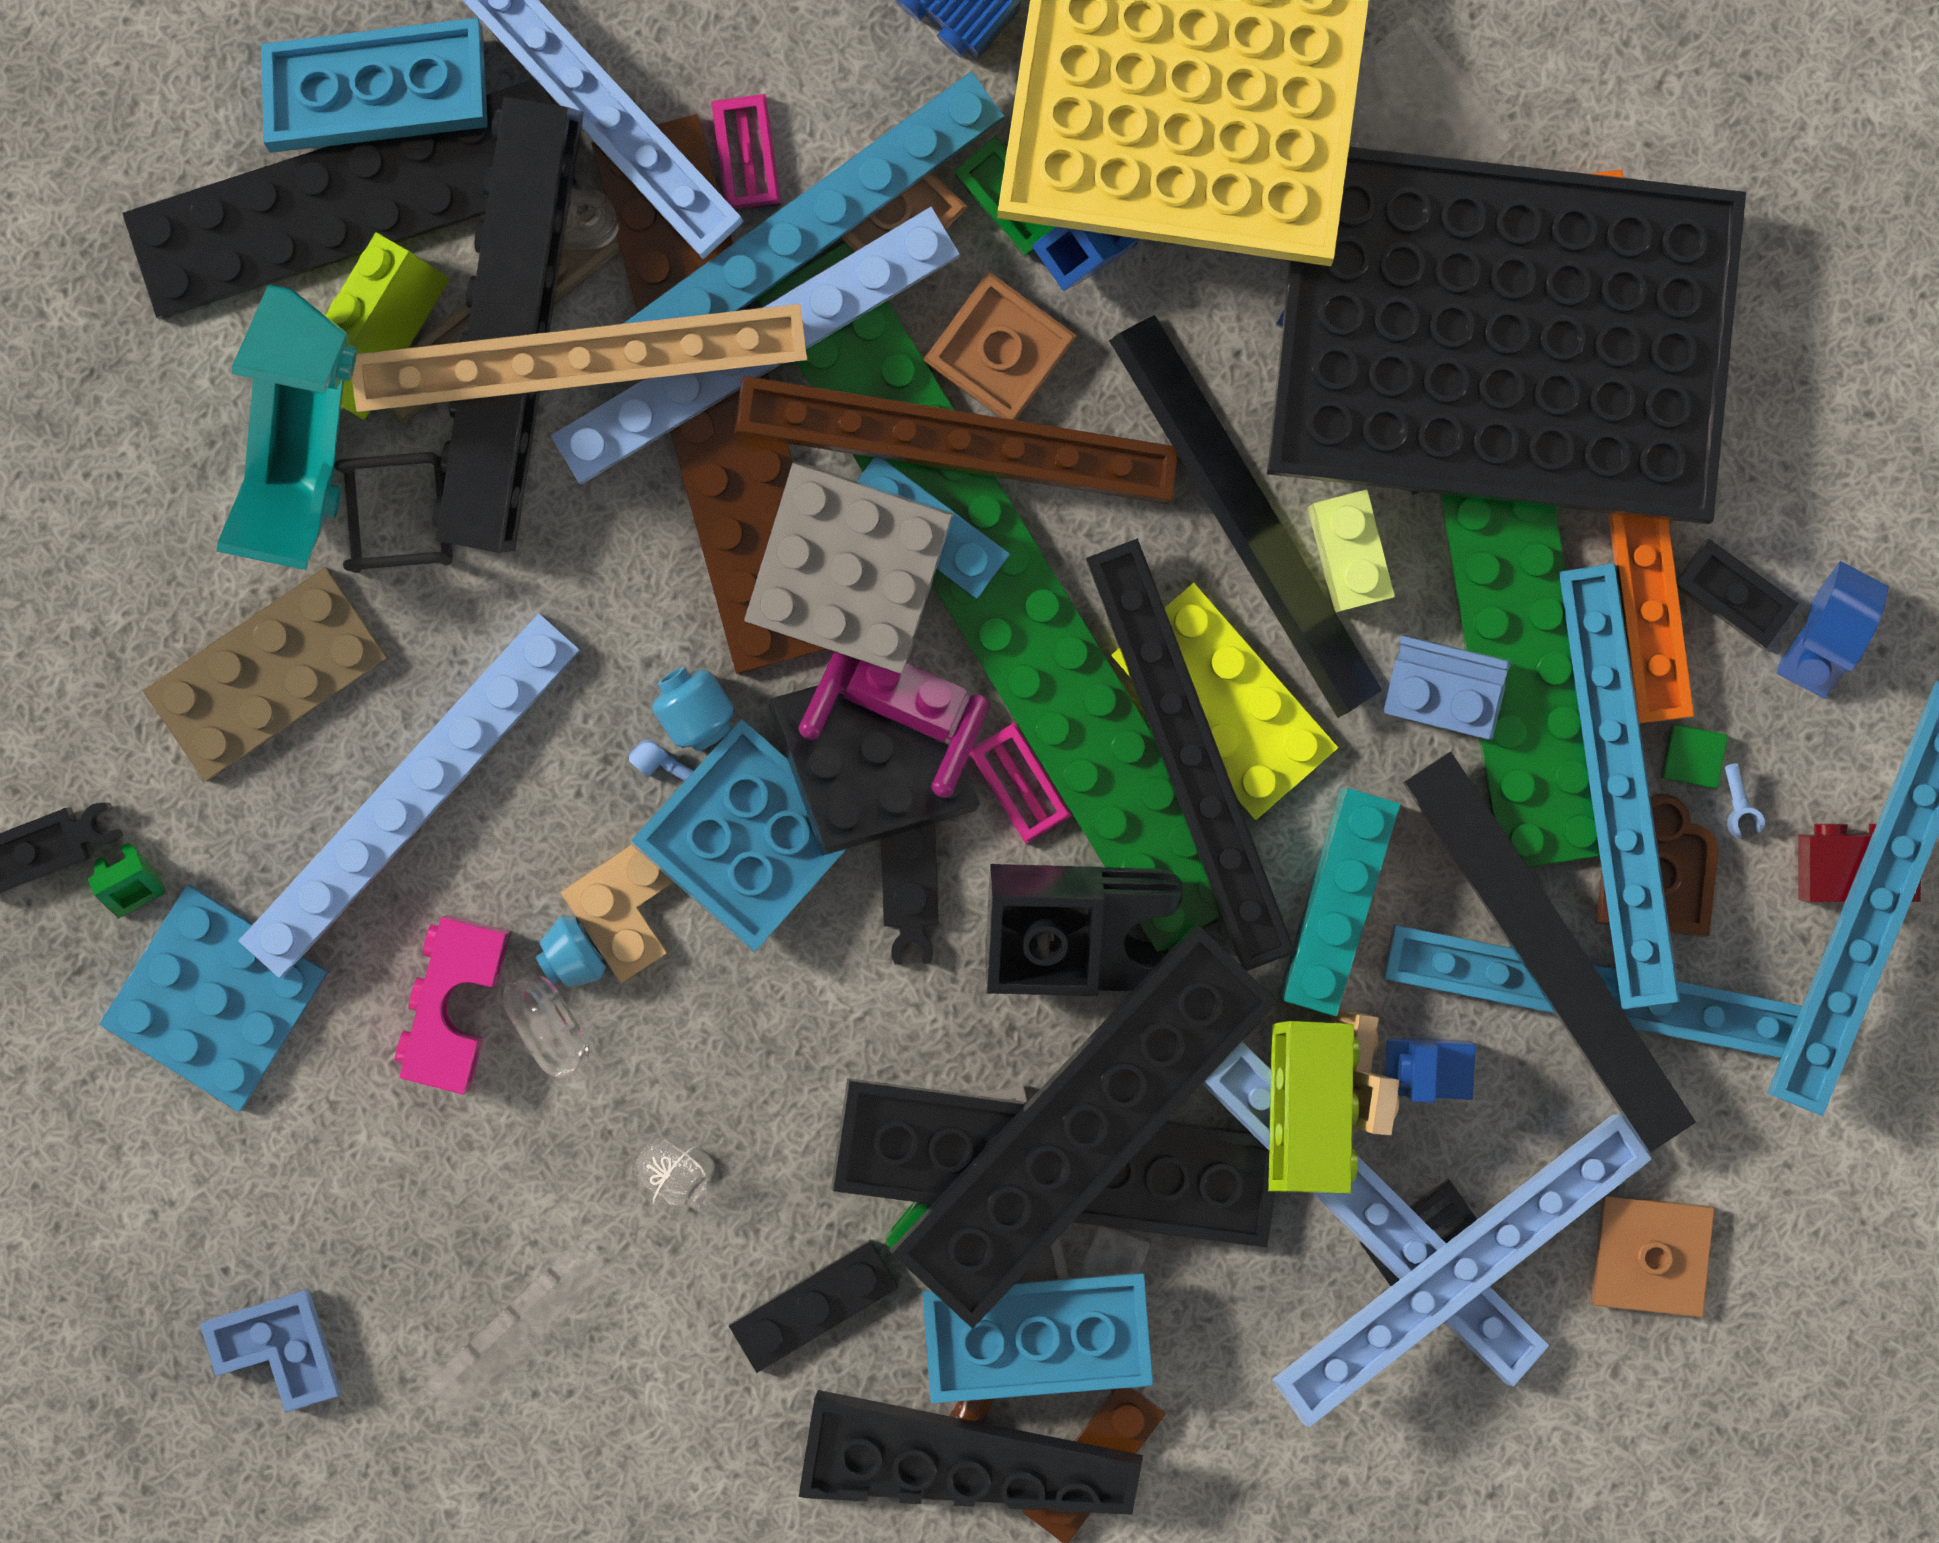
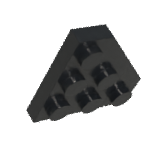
(865, 773)

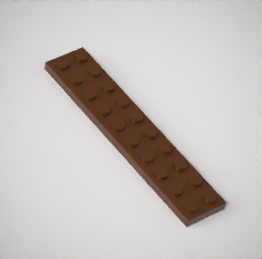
(728, 478)

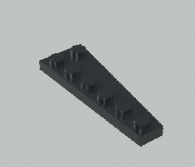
(914, 1455)

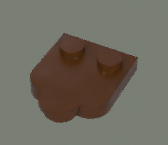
(1687, 868)

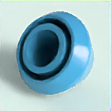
(570, 954)

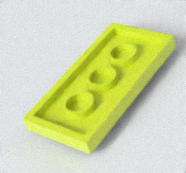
(1255, 720)

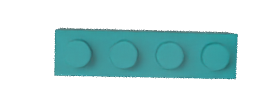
(1339, 901)

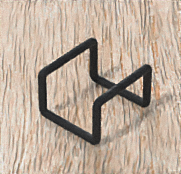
(358, 563)

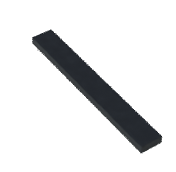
(1245, 515)
(1190, 755)
(1549, 952)

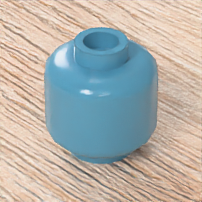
(693, 708)

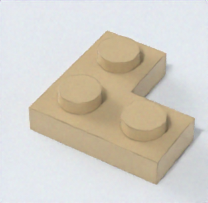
(609, 911)
(1375, 1092)

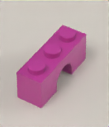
(435, 1048)

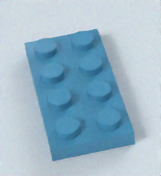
(373, 85)
(1042, 1340)

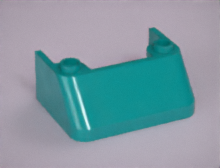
(293, 430)

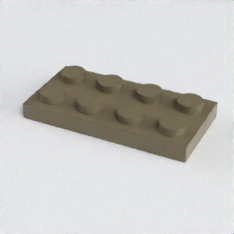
(265, 674)

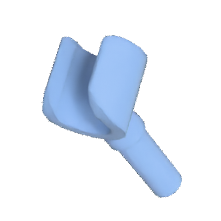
(649, 756)
(1740, 803)

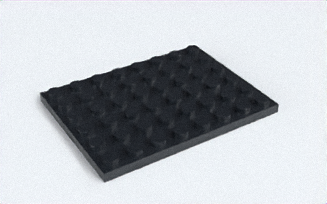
(1514, 338)

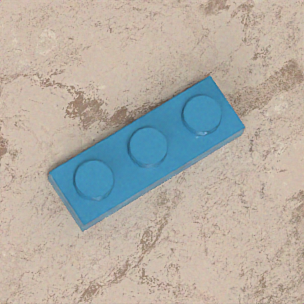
(967, 555)

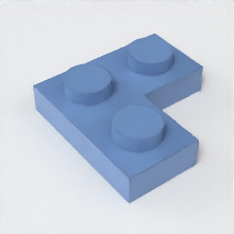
(285, 1334)

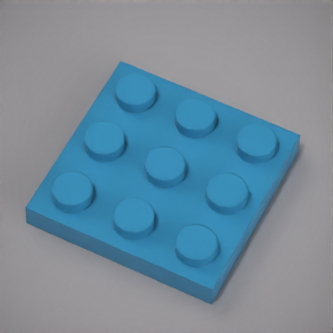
(738, 837)
(209, 1002)

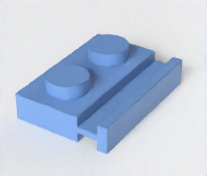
(1447, 687)

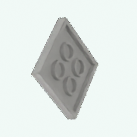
(848, 567)

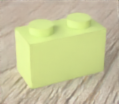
(1350, 551)

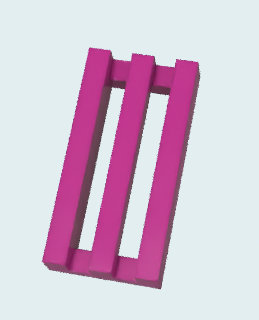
(739, 105)
(996, 743)

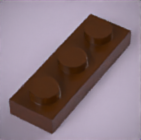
(1119, 1424)

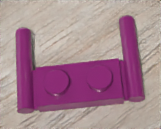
(908, 698)

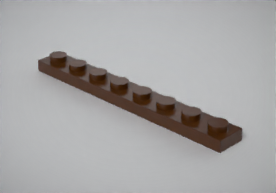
(955, 440)

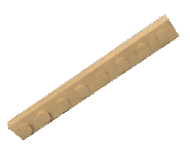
(578, 357)

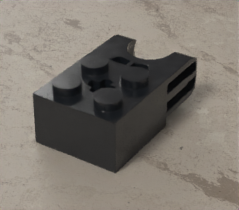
(1070, 925)

